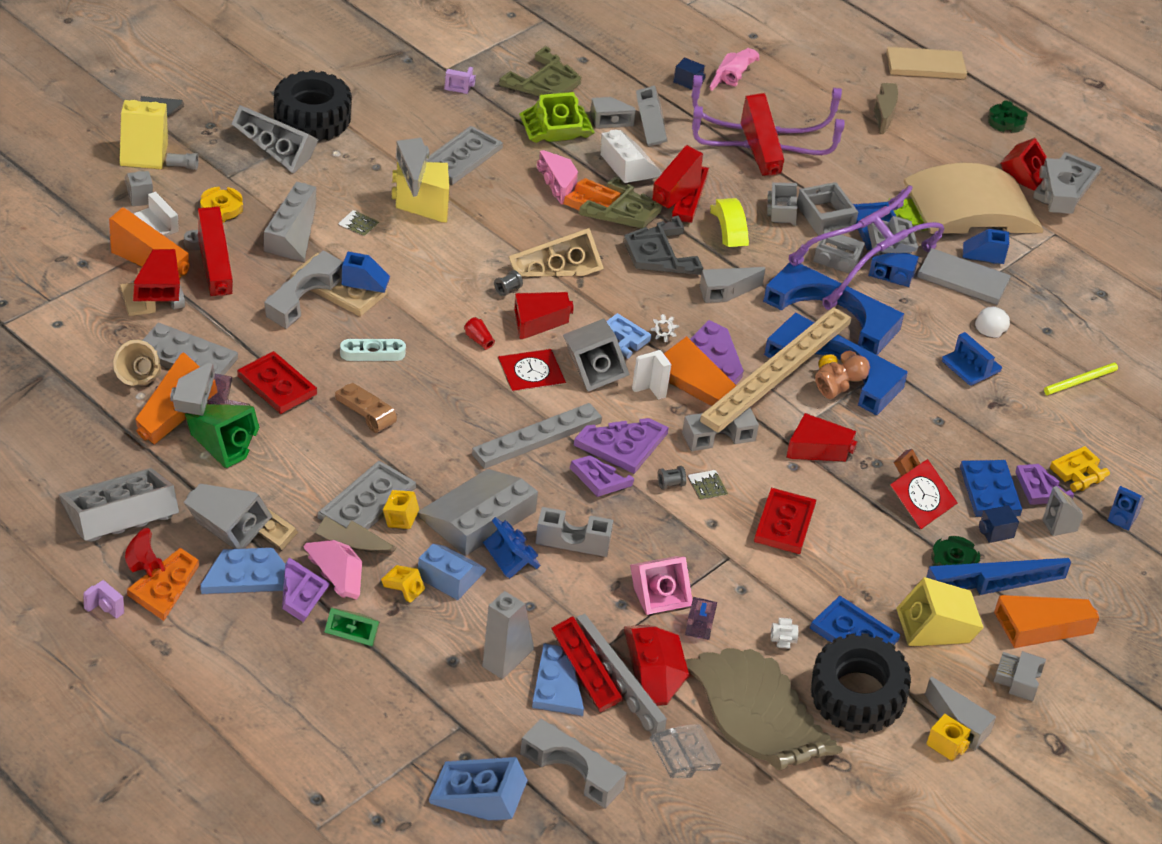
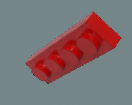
(688, 205)
(586, 664)

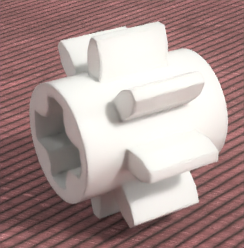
(658, 328)
(784, 633)

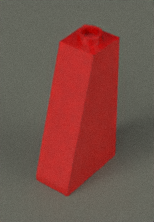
(762, 134)
(214, 251)

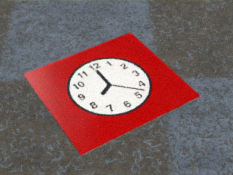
(531, 369)
(924, 494)

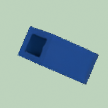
(987, 246)
(894, 268)
(364, 273)
(1125, 508)

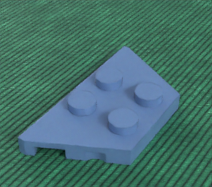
(245, 572)

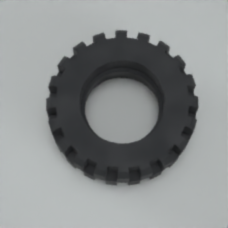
(313, 103)
(855, 709)

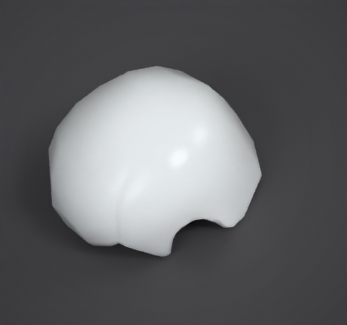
(992, 322)

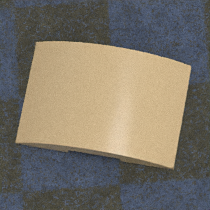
(971, 197)

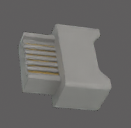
(1020, 674)

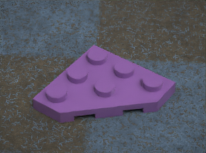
(718, 347)
(622, 442)

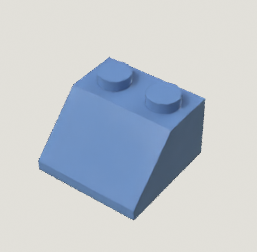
(448, 570)

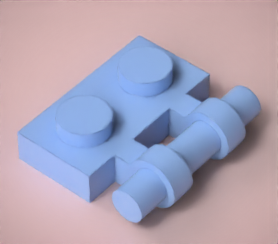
(628, 334)

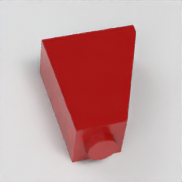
(679, 177)
(158, 277)
(541, 312)
(821, 440)

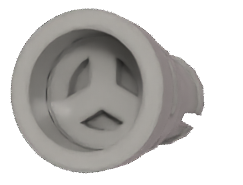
(187, 160)

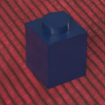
(685, 72)
(998, 524)

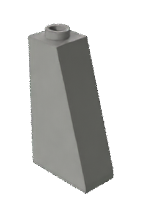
(507, 635)

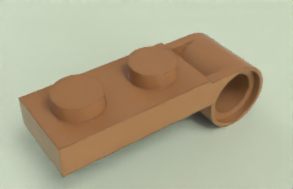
(376, 412)

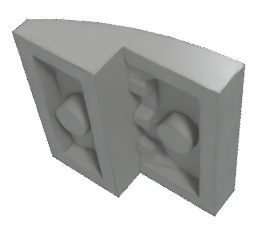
(895, 225)

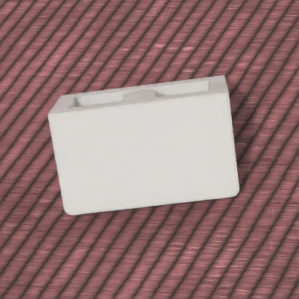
(159, 215)
(652, 372)

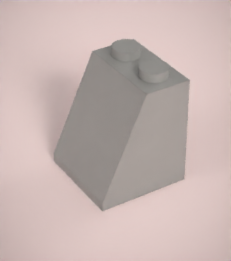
(596, 354)
(228, 513)

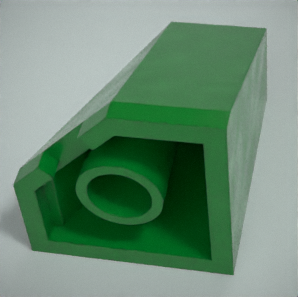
(225, 431)

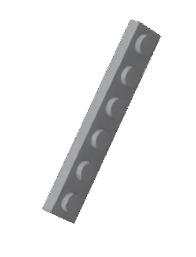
(536, 435)
(625, 682)

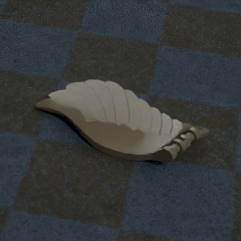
(759, 708)

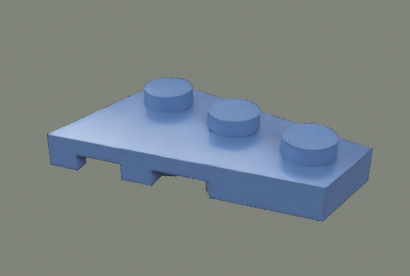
(557, 683)

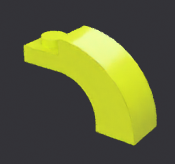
(732, 222)

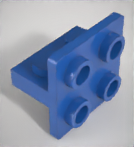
(971, 360)
(510, 549)

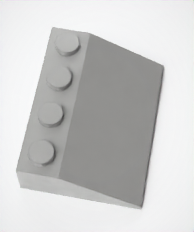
(120, 504)
(467, 511)

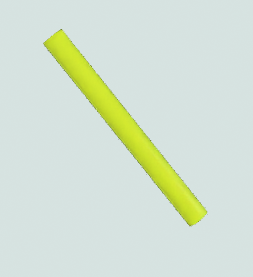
(1080, 378)

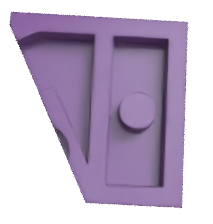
(599, 476)
(1037, 483)
(301, 590)

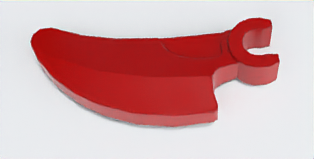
(140, 554)

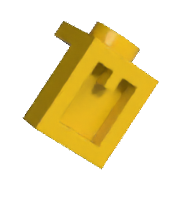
(406, 580)

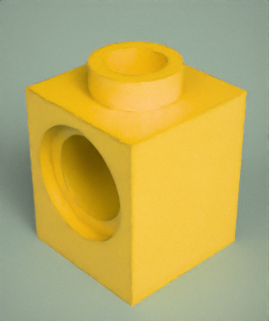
(401, 509)
(949, 737)

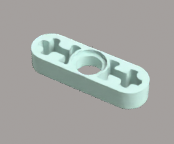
(351, 349)

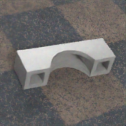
(321, 272)
(548, 745)

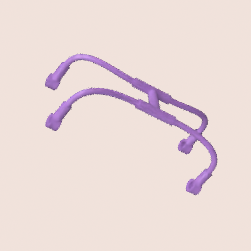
(698, 114)
(890, 239)

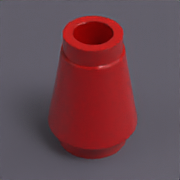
(477, 331)

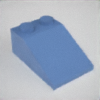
(480, 787)

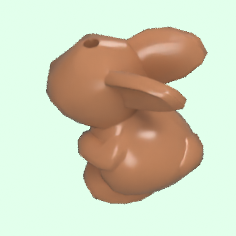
(835, 377)

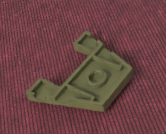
(549, 80)
(628, 209)

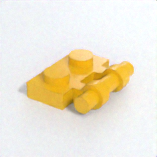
(1075, 464)

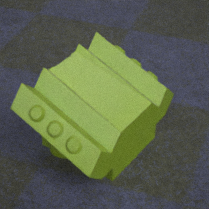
(556, 118)

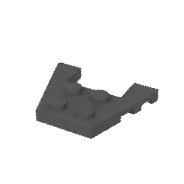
(652, 250)

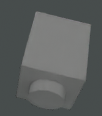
(611, 113)
(139, 186)
(193, 390)
(1061, 513)

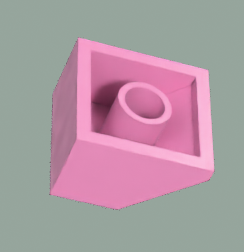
(662, 584)

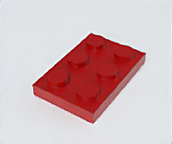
(277, 382)
(785, 520)

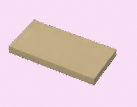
(926, 63)
(352, 299)

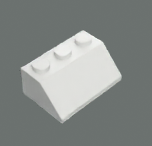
(627, 157)

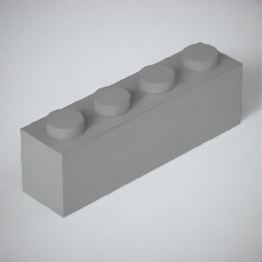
(281, 141)
(291, 225)

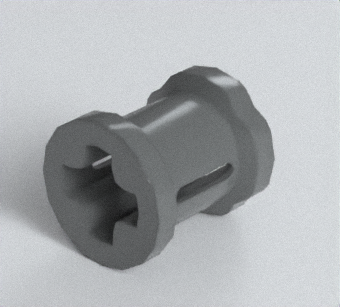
(508, 282)
(671, 477)

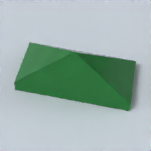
(352, 626)

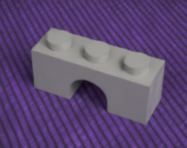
(1058, 193)
(701, 437)
(558, 533)

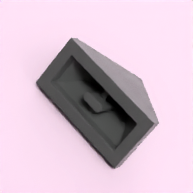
(173, 105)

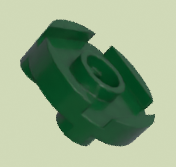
(1007, 117)
(944, 551)

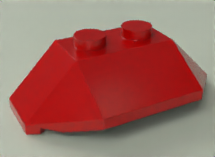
(656, 661)

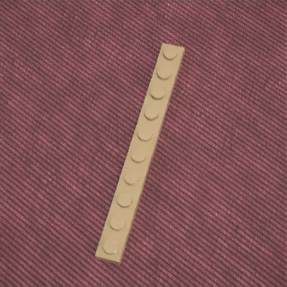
(775, 370)

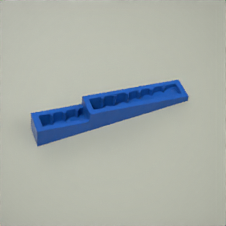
(1000, 575)

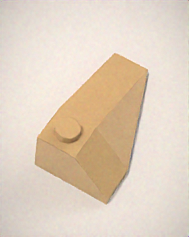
(562, 257)

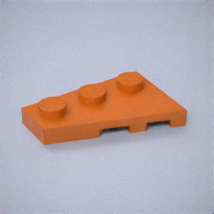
(164, 588)

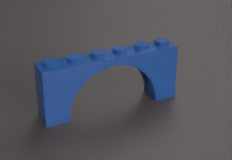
(802, 283)
(884, 378)

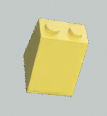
(143, 134)
(432, 195)
(939, 614)

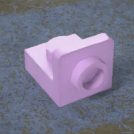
(459, 81)
(106, 597)

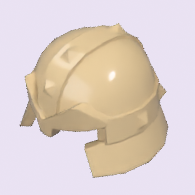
(137, 363)

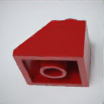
(1024, 163)

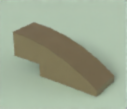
(885, 105)
(354, 536)

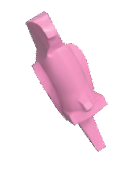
(733, 67)

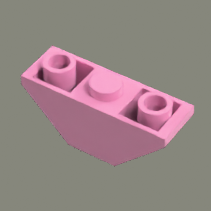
(558, 173)
(338, 566)

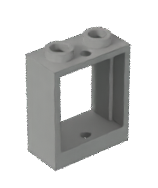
(844, 216)

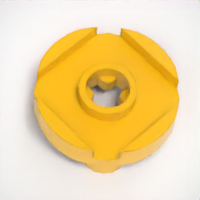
(229, 201)

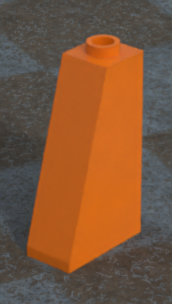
(135, 240)
(697, 373)
(159, 414)
(1044, 619)

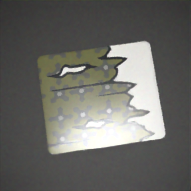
(358, 223)
(707, 484)

